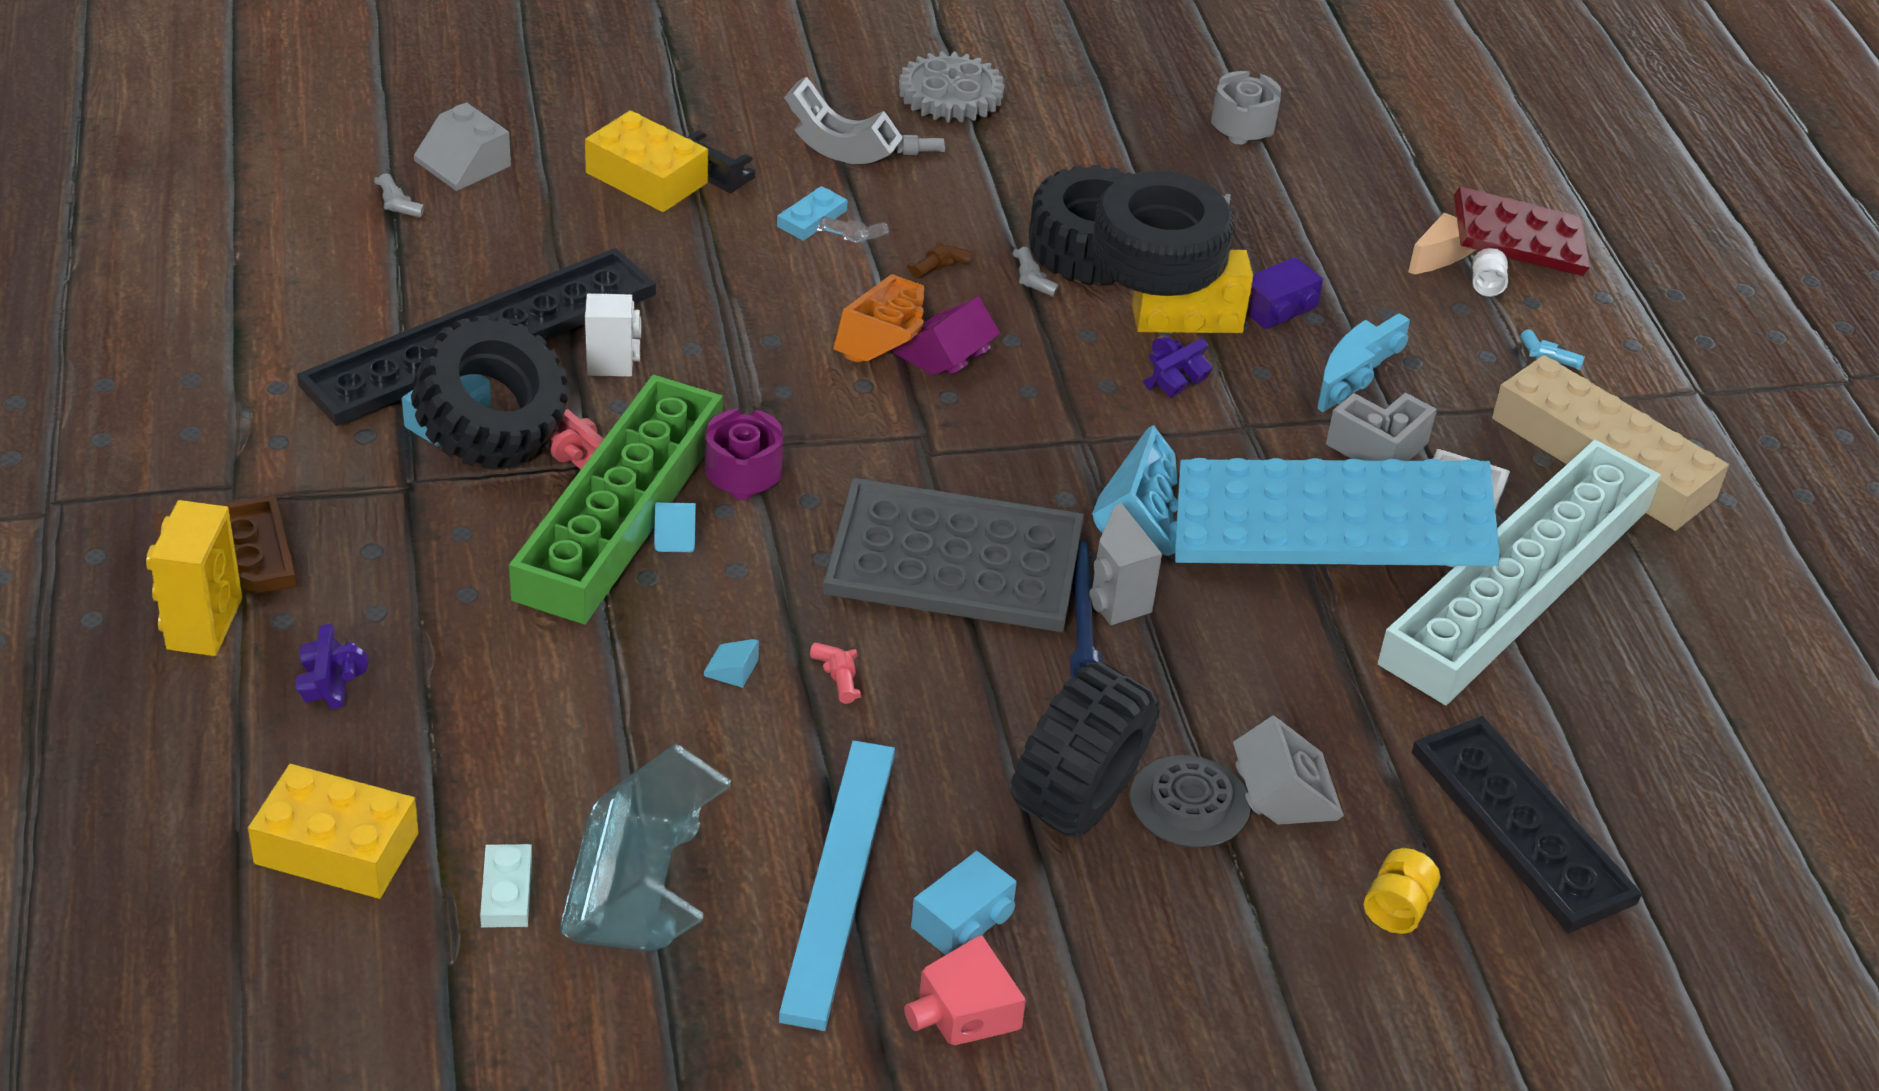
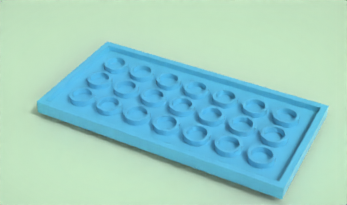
(1336, 512)

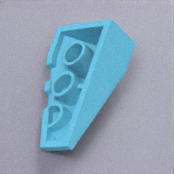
(1145, 491)

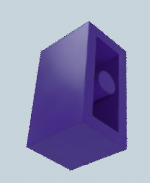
(1283, 292)

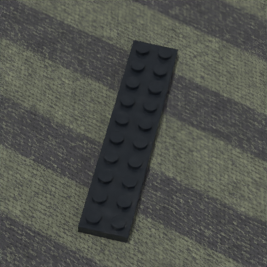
(546, 305)

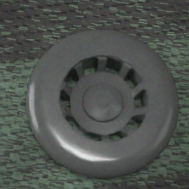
(1191, 791)

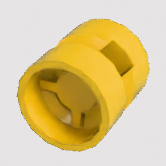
(1402, 891)

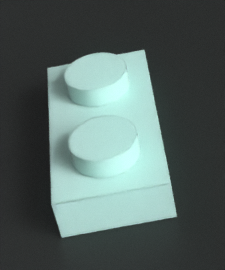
(506, 885)

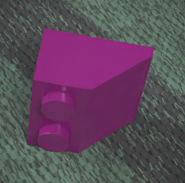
(950, 338)

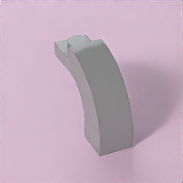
(836, 136)

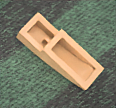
(1438, 246)

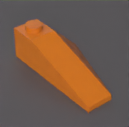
(881, 319)

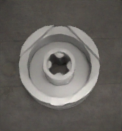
(1246, 106)

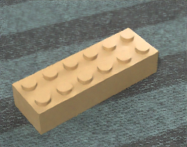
(1568, 412)

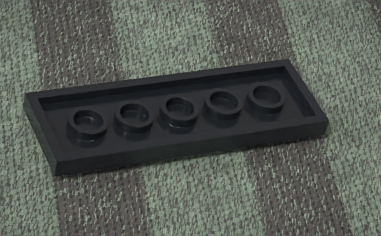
(1526, 824)

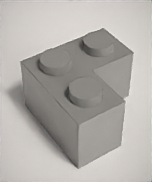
(1379, 434)

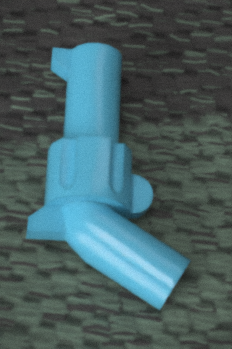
(1550, 350)

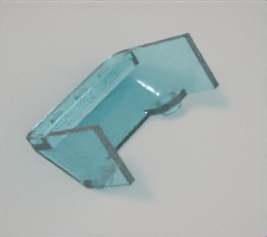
(626, 853)

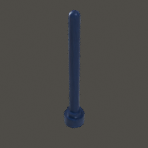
(1085, 649)

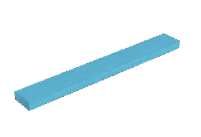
(837, 887)

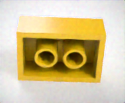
(646, 161)
(1210, 310)
(195, 577)
(333, 830)

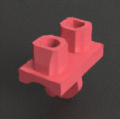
(574, 439)

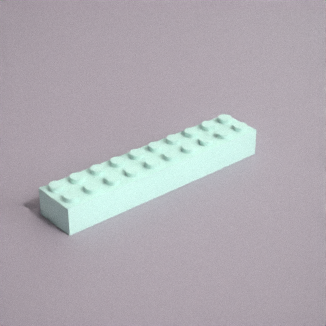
(1542, 552)

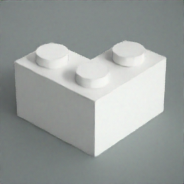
(610, 334)

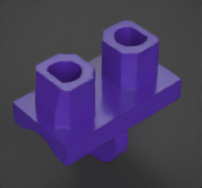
(1172, 360)
(329, 668)

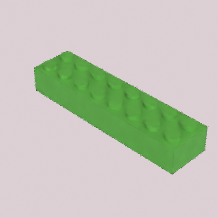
(612, 501)

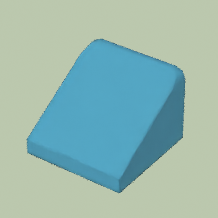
(674, 527)
(733, 662)

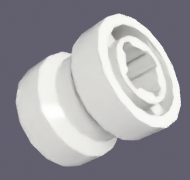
(1490, 272)

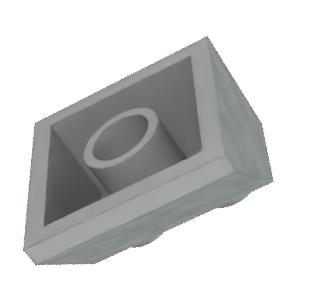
(464, 147)
(1124, 569)
(1285, 775)

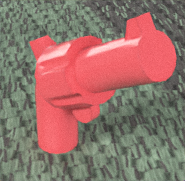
(842, 669)

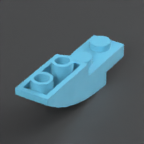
(1356, 356)

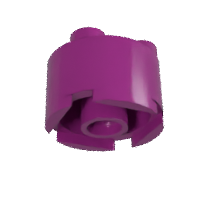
(743, 452)

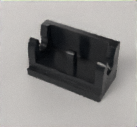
(723, 170)

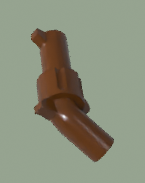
(939, 257)

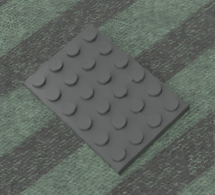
(955, 554)

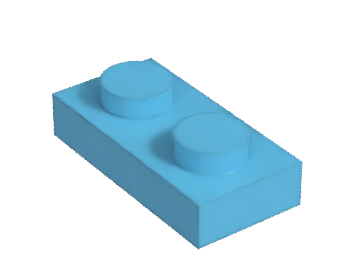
(805, 215)

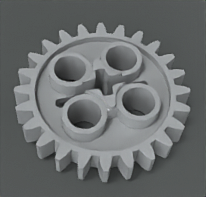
(951, 86)

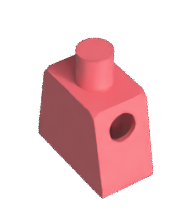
(967, 996)

